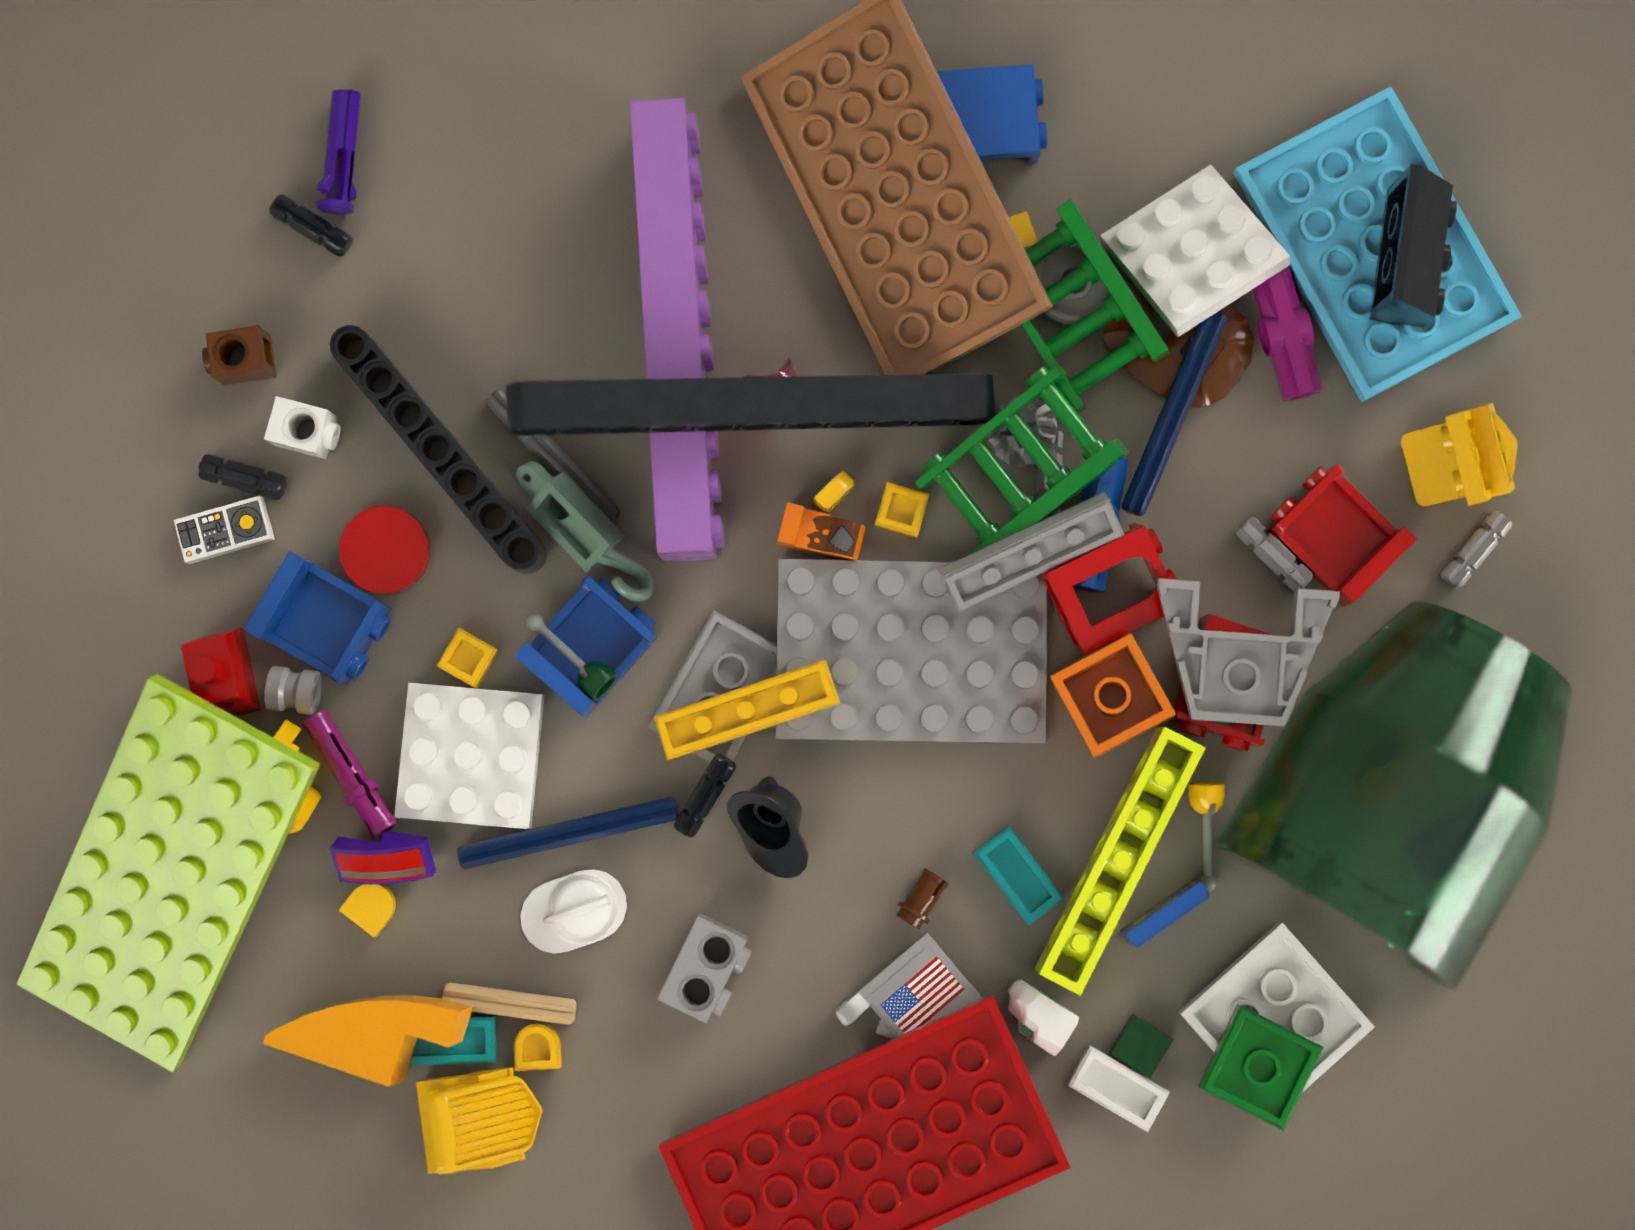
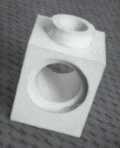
(287, 417)

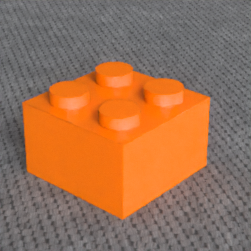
(1112, 696)

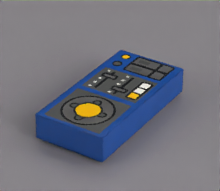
(1165, 913)

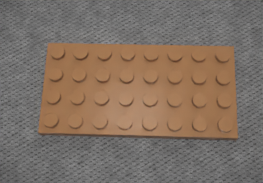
(895, 190)

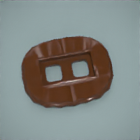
(1225, 367)

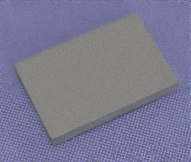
(720, 662)

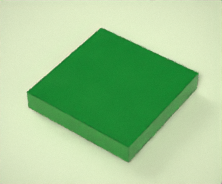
(1260, 1067)

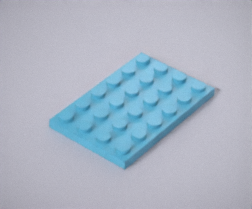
(1326, 208)

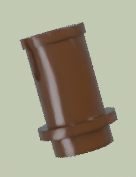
(922, 899)

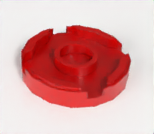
(384, 550)

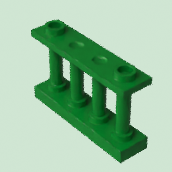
(1117, 305)
(1061, 481)

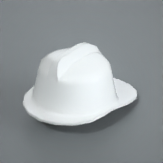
(573, 911)

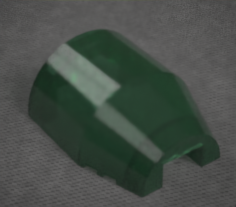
(1413, 785)

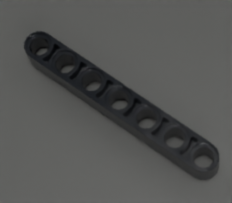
(423, 434)

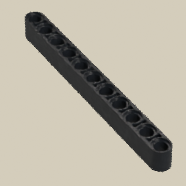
(747, 403)

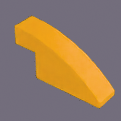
(373, 1034)

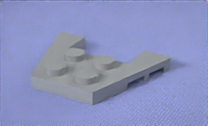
(1237, 673)

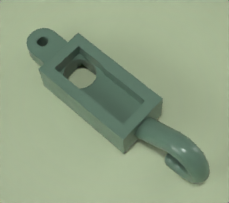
(585, 531)

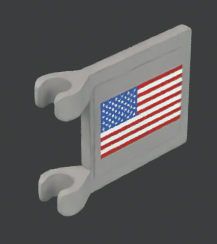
(912, 989)

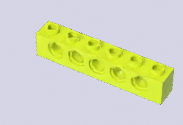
(1119, 859)

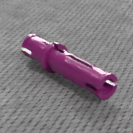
(358, 788)

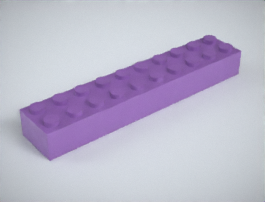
(674, 320)

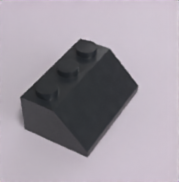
(1413, 249)

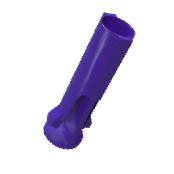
(340, 154)

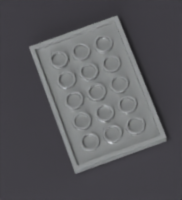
(909, 658)

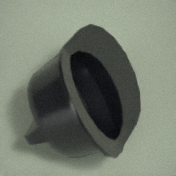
(769, 827)

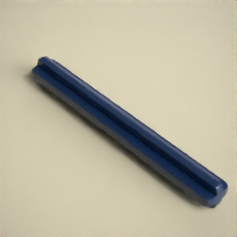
(1173, 414)
(567, 833)

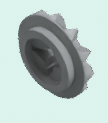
(1045, 428)

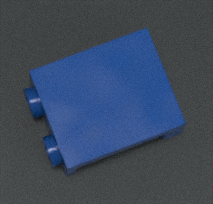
(999, 110)
(319, 619)
(595, 630)

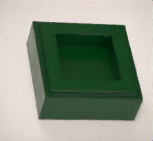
(1141, 1046)

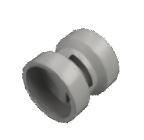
(293, 690)

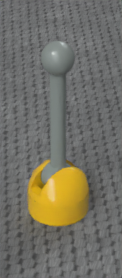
(1206, 800)

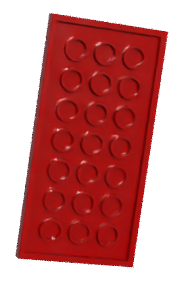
(878, 1139)

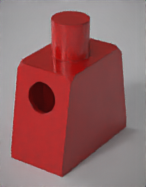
(222, 671)

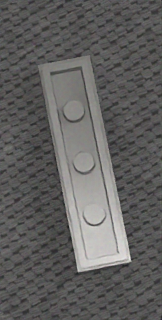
(1031, 552)

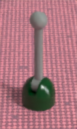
(593, 678)

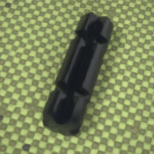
(310, 225)
(242, 477)
(704, 795)

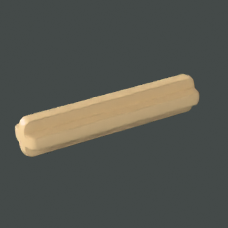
(512, 1003)

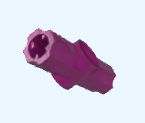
(1287, 336)

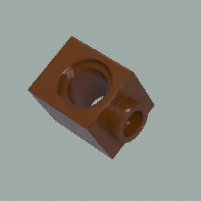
(258, 358)

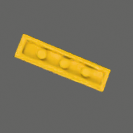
(747, 710)

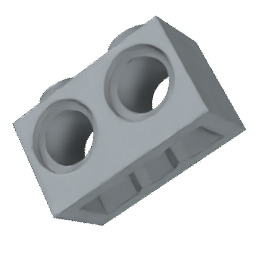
(695, 963)

